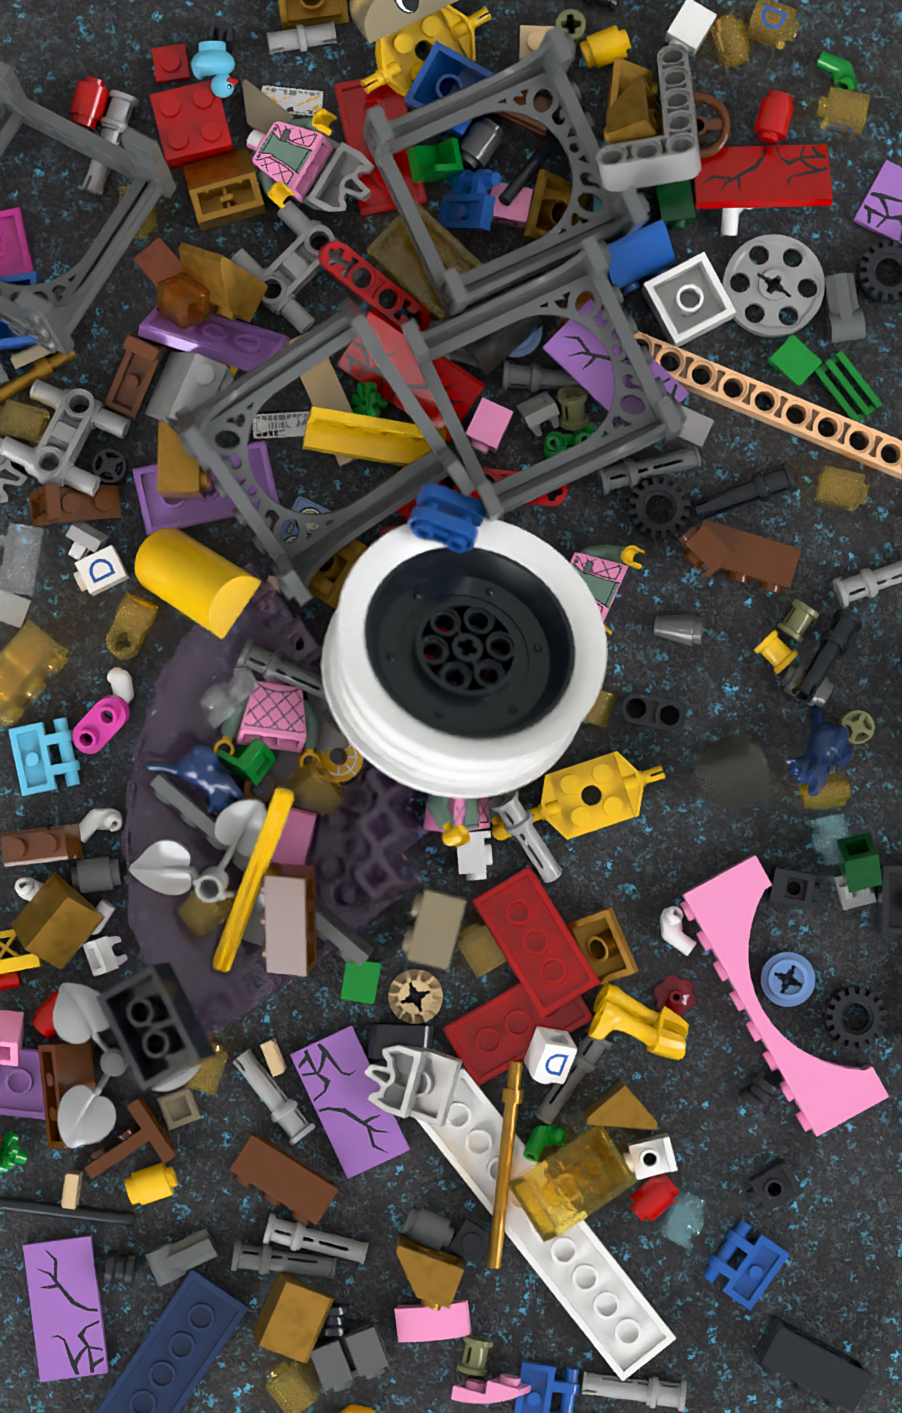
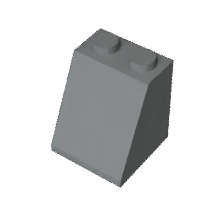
(188, 382)

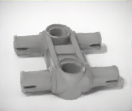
(294, 266)
(64, 437)

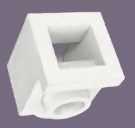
(475, 856)
(658, 1145)

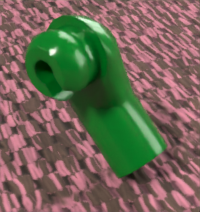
(841, 70)
(554, 444)
(543, 1136)

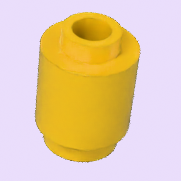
(604, 46)
(151, 1184)

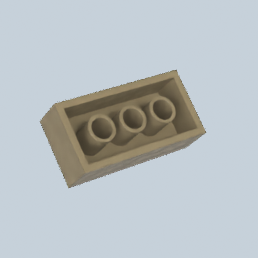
(436, 927)

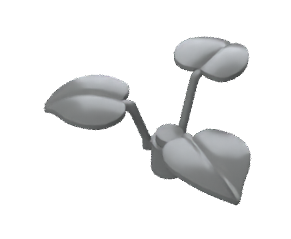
(167, 869)
(83, 1113)

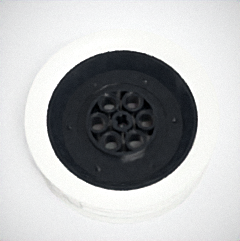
(477, 734)

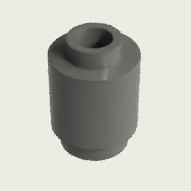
(480, 143)
(793, 675)
(96, 874)
(428, 1229)

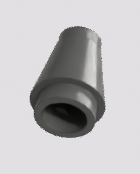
(680, 628)

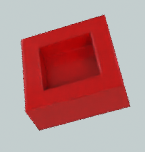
(171, 64)

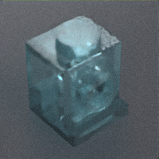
(828, 830)
(684, 1220)

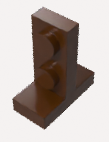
(135, 374)
(65, 504)
(132, 1139)

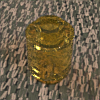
(731, 41)
(831, 796)

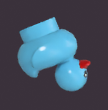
(215, 61)

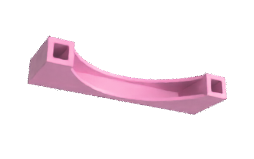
(821, 1089)

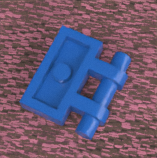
(469, 211)
(754, 1270)
(542, 1381)

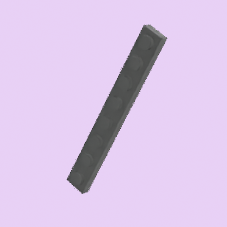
(196, 813)

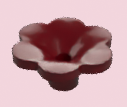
(673, 985)

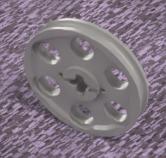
(789, 279)

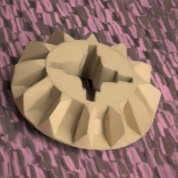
(421, 981)

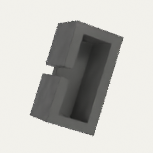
(350, 1356)

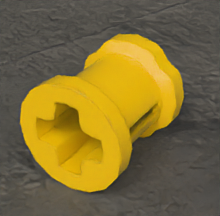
(775, 651)

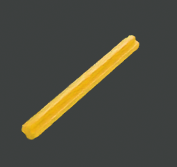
(251, 881)

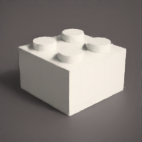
(688, 300)

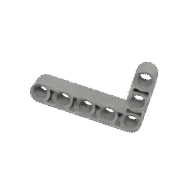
(662, 157)

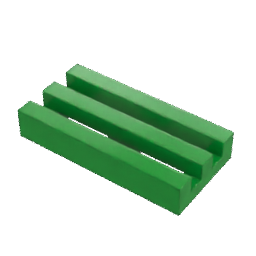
(857, 379)

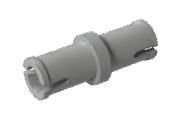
(301, 37)

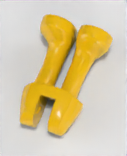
(661, 1031)

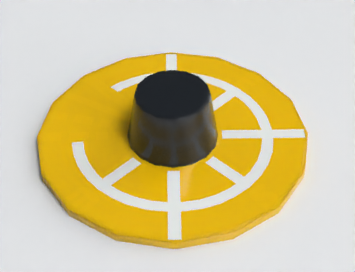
(342, 762)

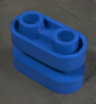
(446, 517)

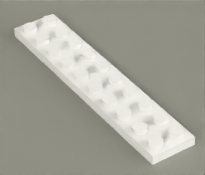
(572, 1264)

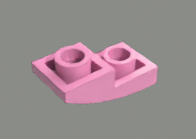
(295, 837)
(422, 1323)
(497, 1389)

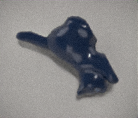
(825, 749)
(202, 770)

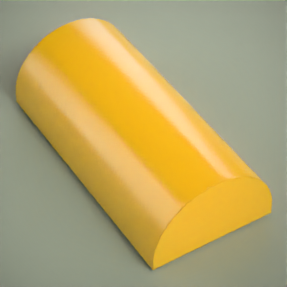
(194, 579)

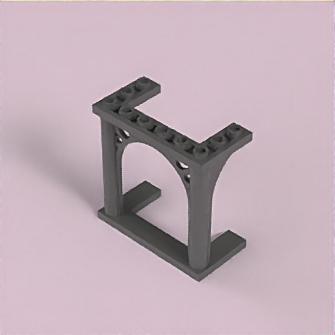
(543, 69)
(141, 161)
(582, 273)
(302, 557)

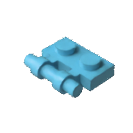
(33, 756)

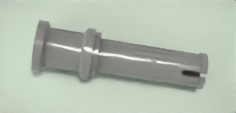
(113, 128)
(866, 583)
(519, 824)
(283, 1110)
(355, 1252)
(652, 1391)

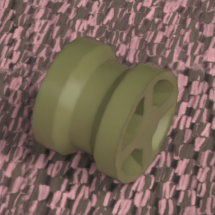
(861, 729)

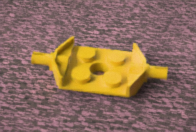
(396, 52)
(620, 794)

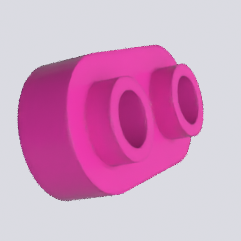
(99, 726)

